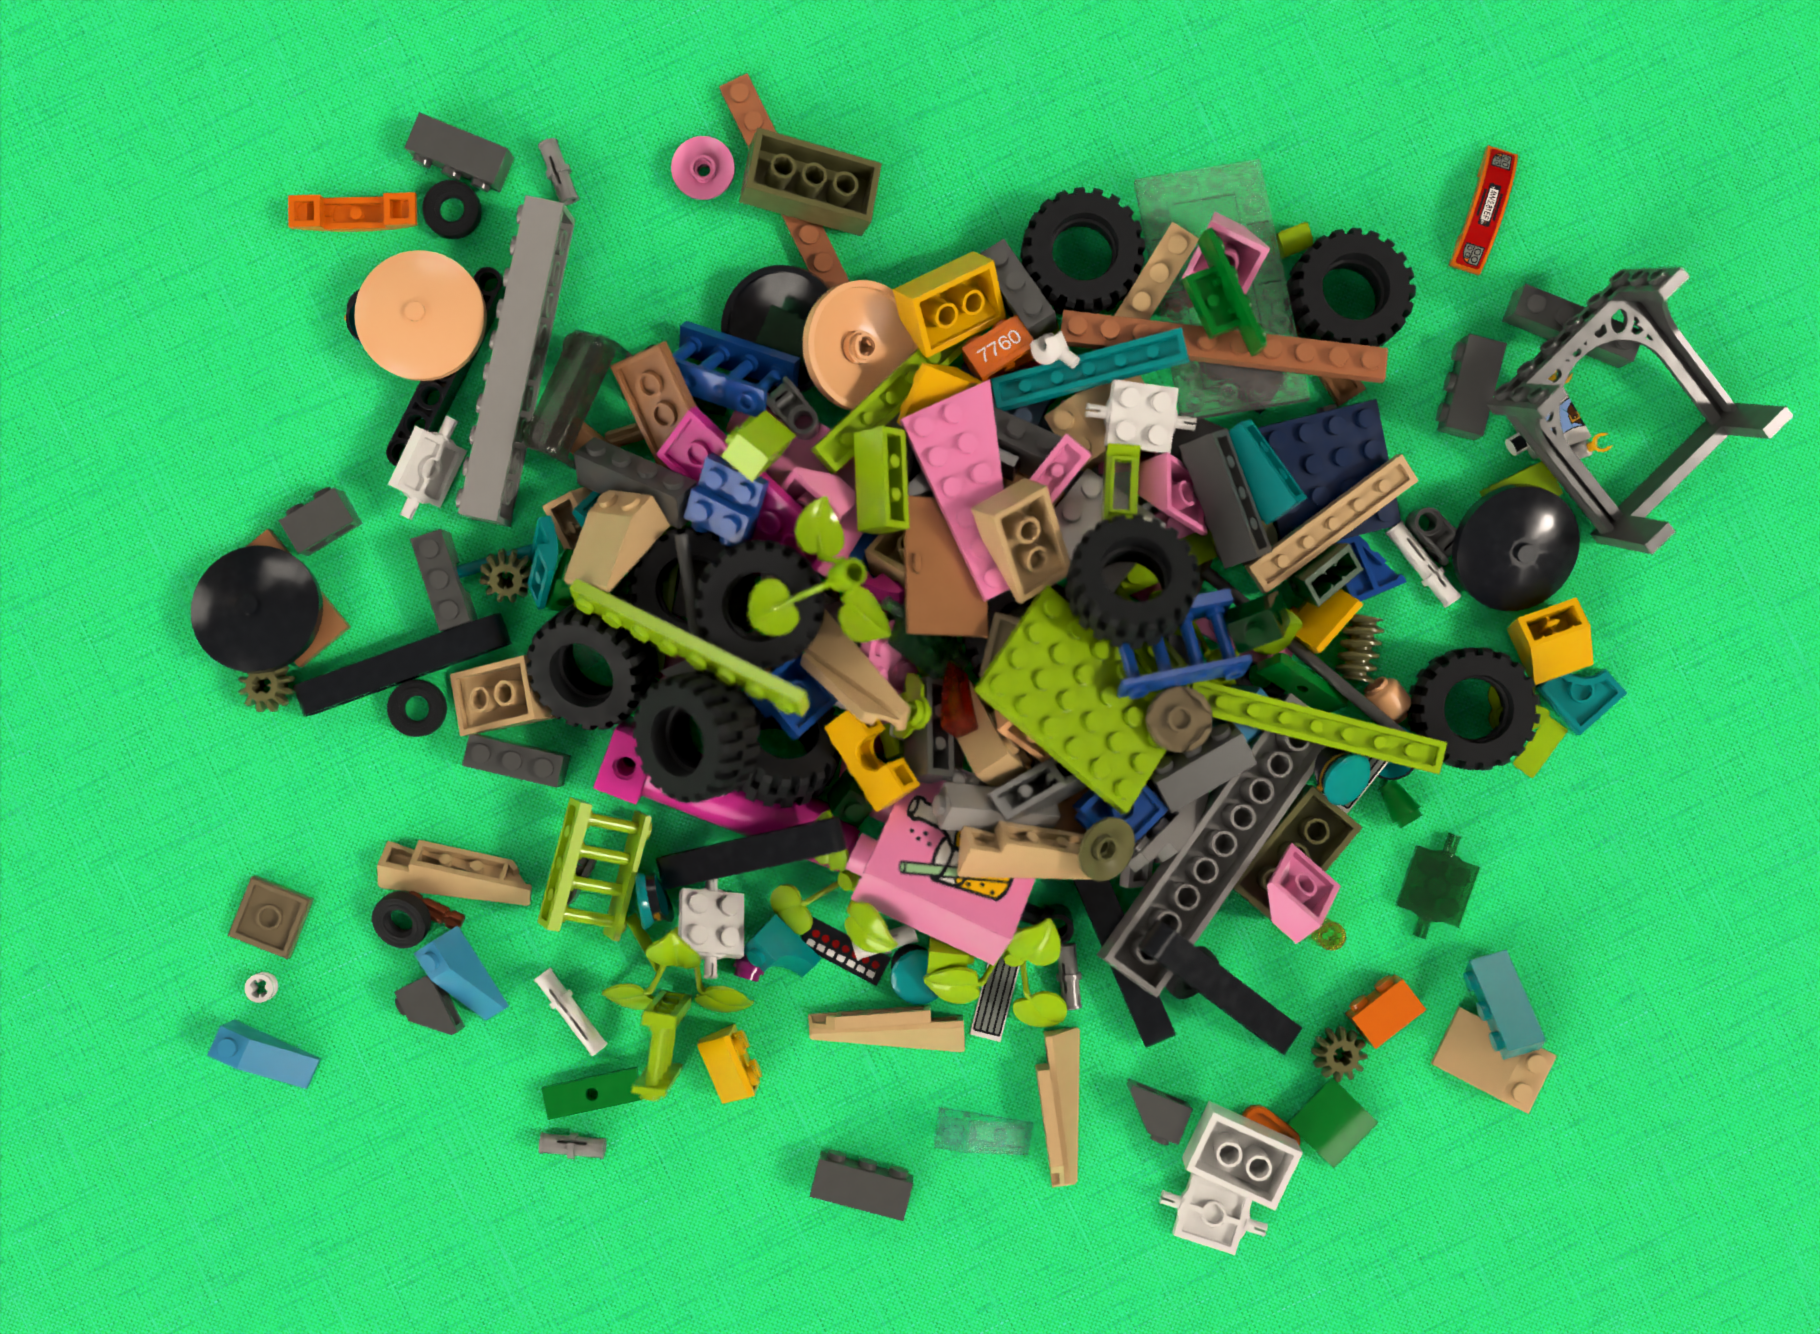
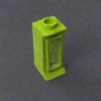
(1120, 481)

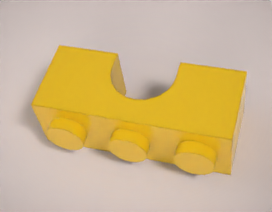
(880, 782)

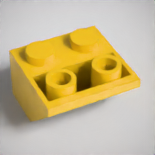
(934, 384)
(1553, 641)
(729, 1064)

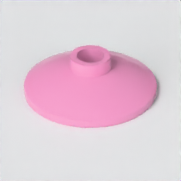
(699, 153)

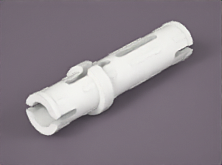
(1423, 564)
(570, 1011)

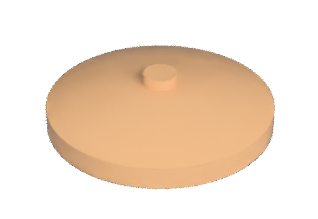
(420, 315)
(854, 341)

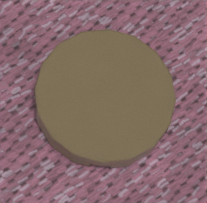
(1179, 719)

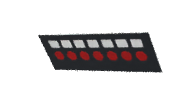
(838, 949)

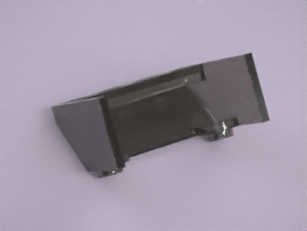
(570, 394)

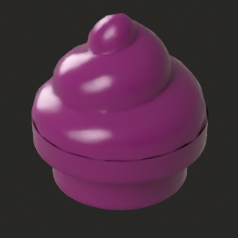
(746, 969)

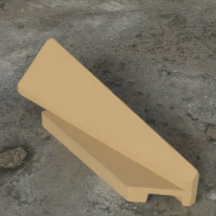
(852, 677)
(1019, 853)
(451, 873)
(890, 1027)
(1060, 1103)

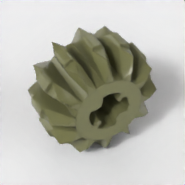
(506, 587)
(267, 699)
(1348, 1062)

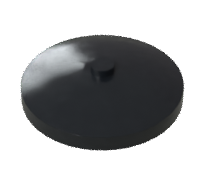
(777, 285)
(1515, 547)
(256, 609)

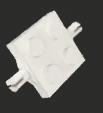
(1141, 415)
(427, 467)
(712, 924)
(1212, 1215)

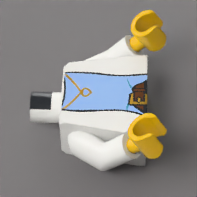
(1573, 430)

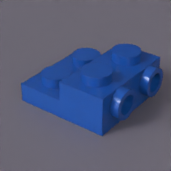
(725, 502)
(819, 699)
(1141, 816)

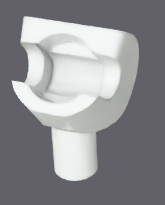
(1051, 348)

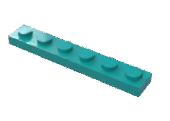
(1093, 370)

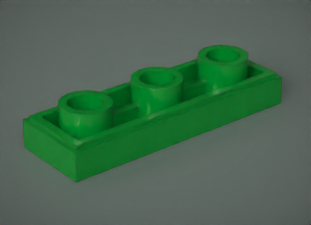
(1301, 683)
(574, 1096)

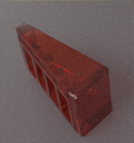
(957, 706)

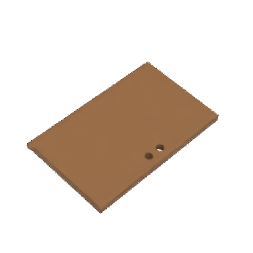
(943, 592)

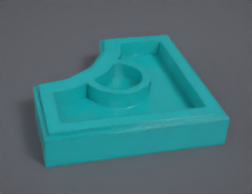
(1581, 699)

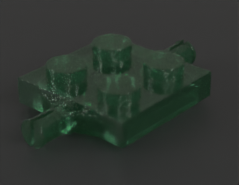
(927, 652)
(1437, 886)

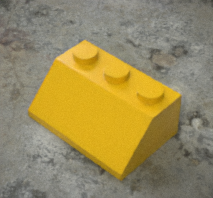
(950, 303)

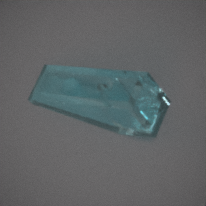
(981, 1133)

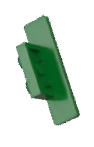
(1220, 298)

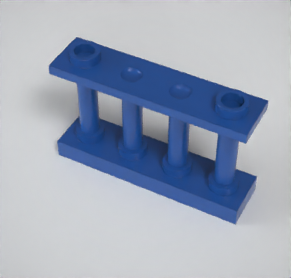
(740, 358)
(1210, 605)

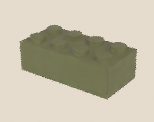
(810, 182)
(1313, 827)

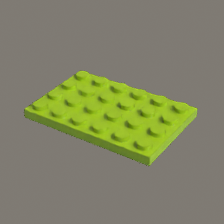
(1064, 697)

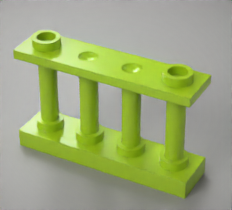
(572, 848)
(662, 1017)

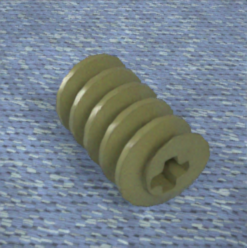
(1359, 648)

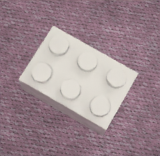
(1242, 1155)

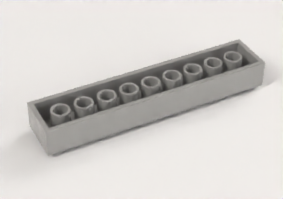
(516, 361)
(1202, 874)

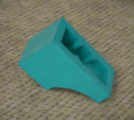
(780, 947)

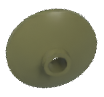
(1106, 849)

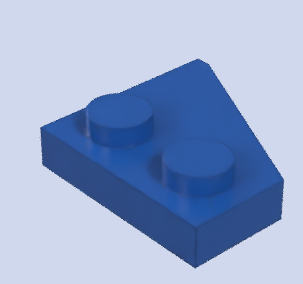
(1375, 576)

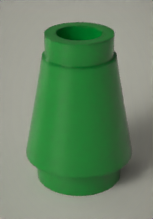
(1400, 804)

